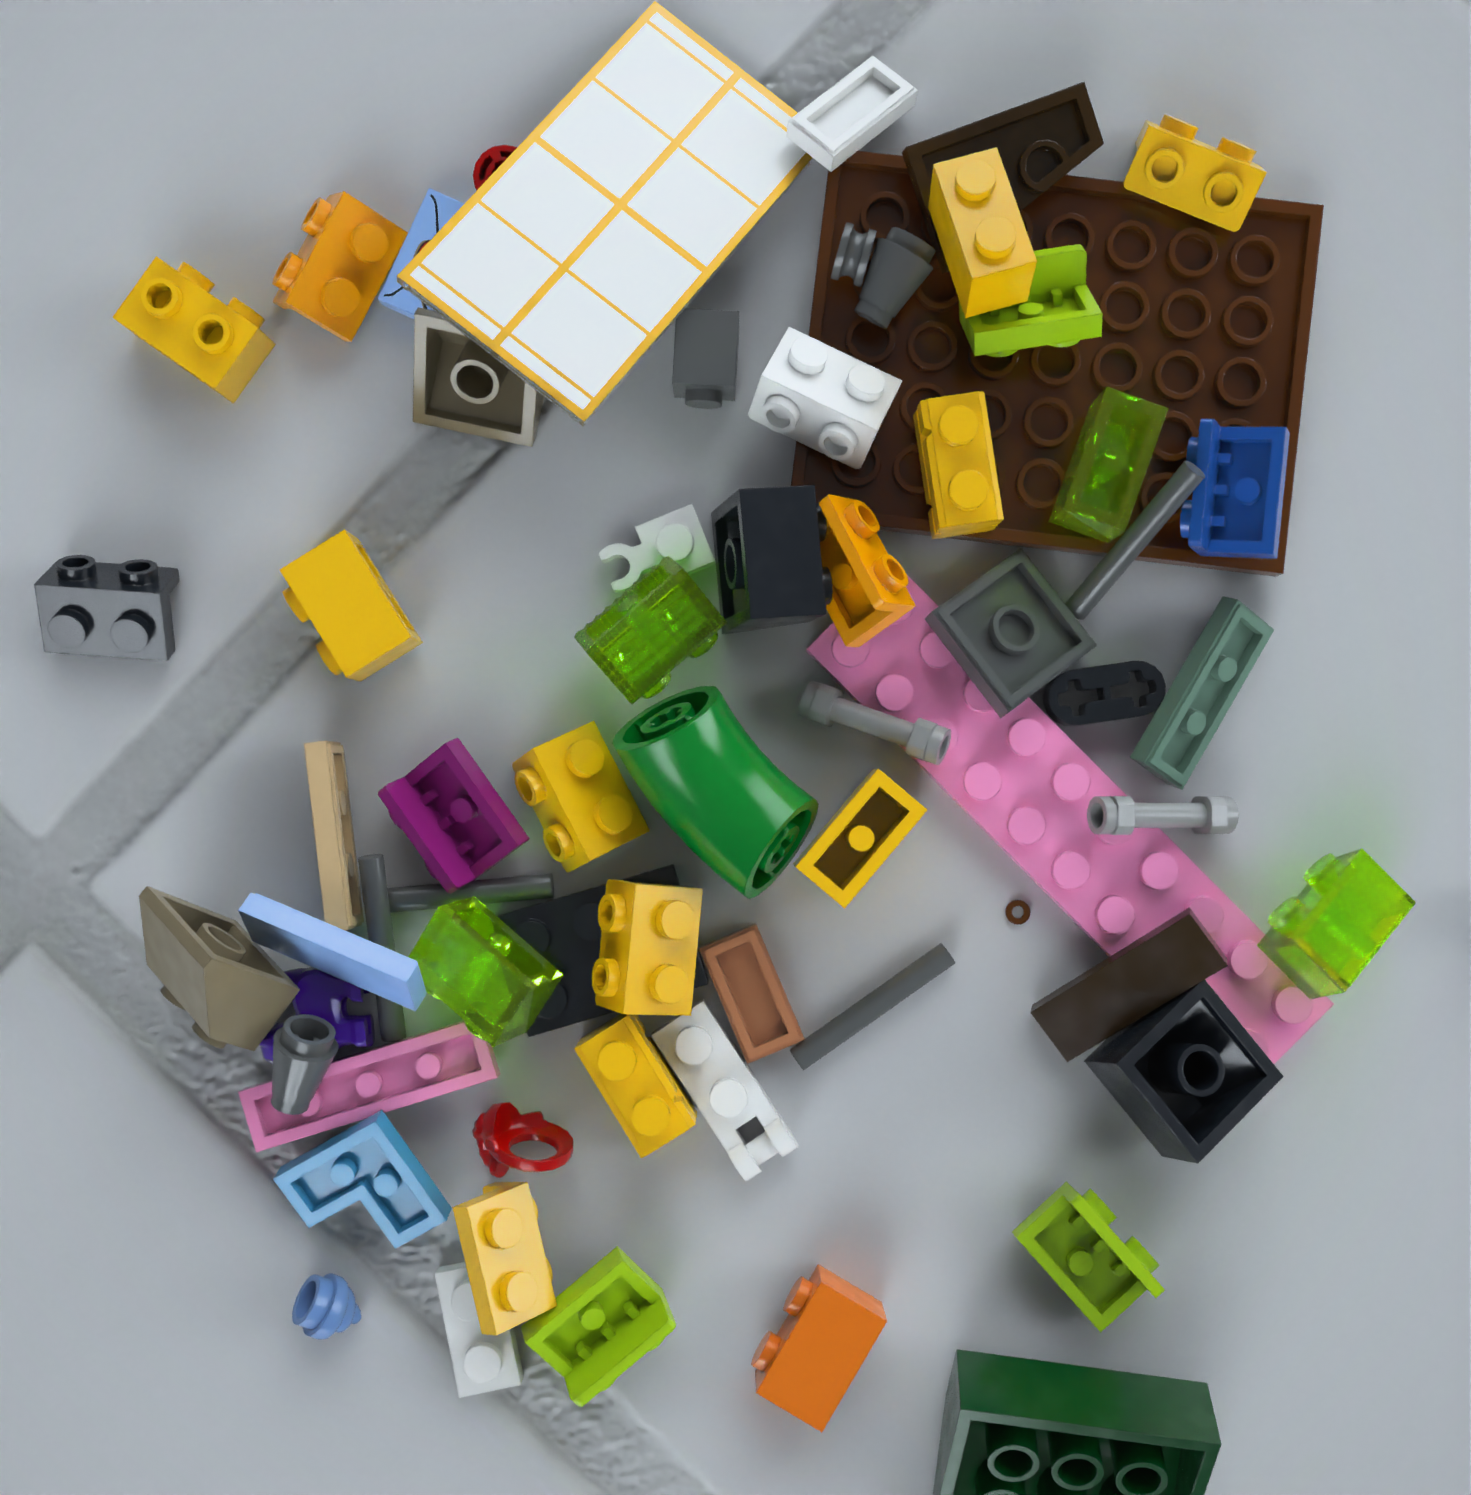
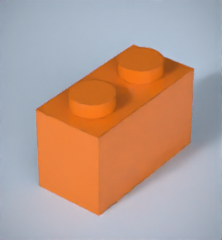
(817, 1346)

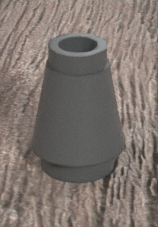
(893, 276)
(300, 1061)

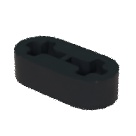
(1102, 679)

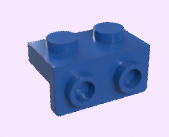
(1241, 497)

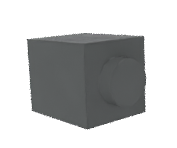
(705, 357)

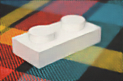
(478, 1360)

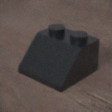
(770, 558)
(1185, 1073)

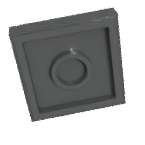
(1010, 632)

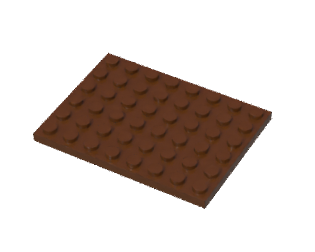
(1187, 322)

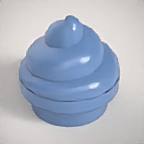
(325, 1306)

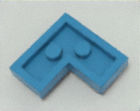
(369, 1166)

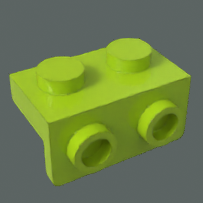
(1056, 313)
(1084, 1255)
(601, 1325)

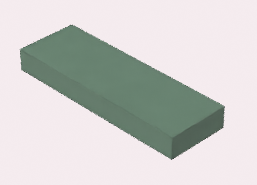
(1202, 692)

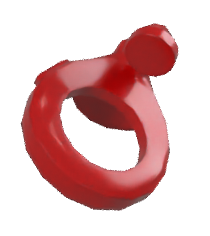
(505, 1126)

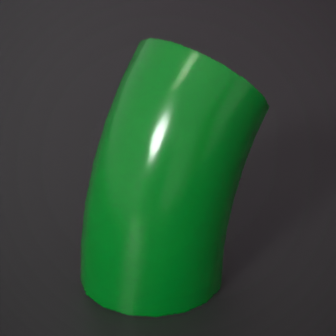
(716, 787)

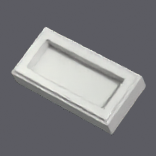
(851, 113)

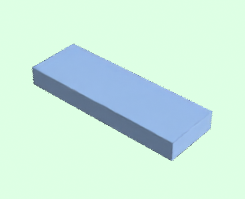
(333, 951)

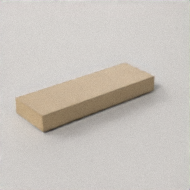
(334, 834)

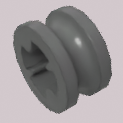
(853, 254)

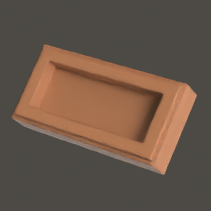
(751, 993)

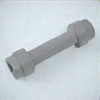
(922, 739)
(1121, 815)

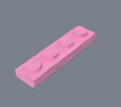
(375, 1081)

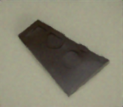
(1035, 142)

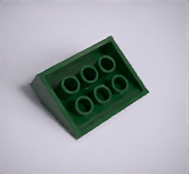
(1072, 1430)

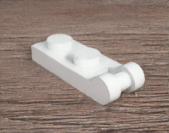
(723, 1088)

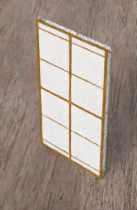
(611, 214)

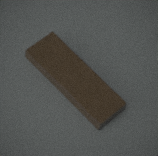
(1129, 984)

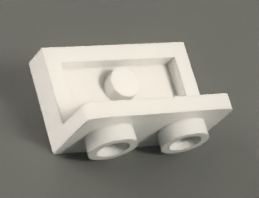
(823, 398)

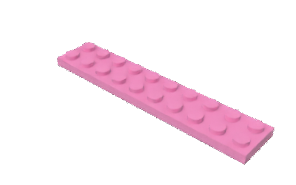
(1033, 798)

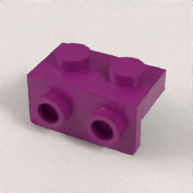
(453, 816)

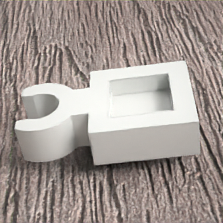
(669, 535)

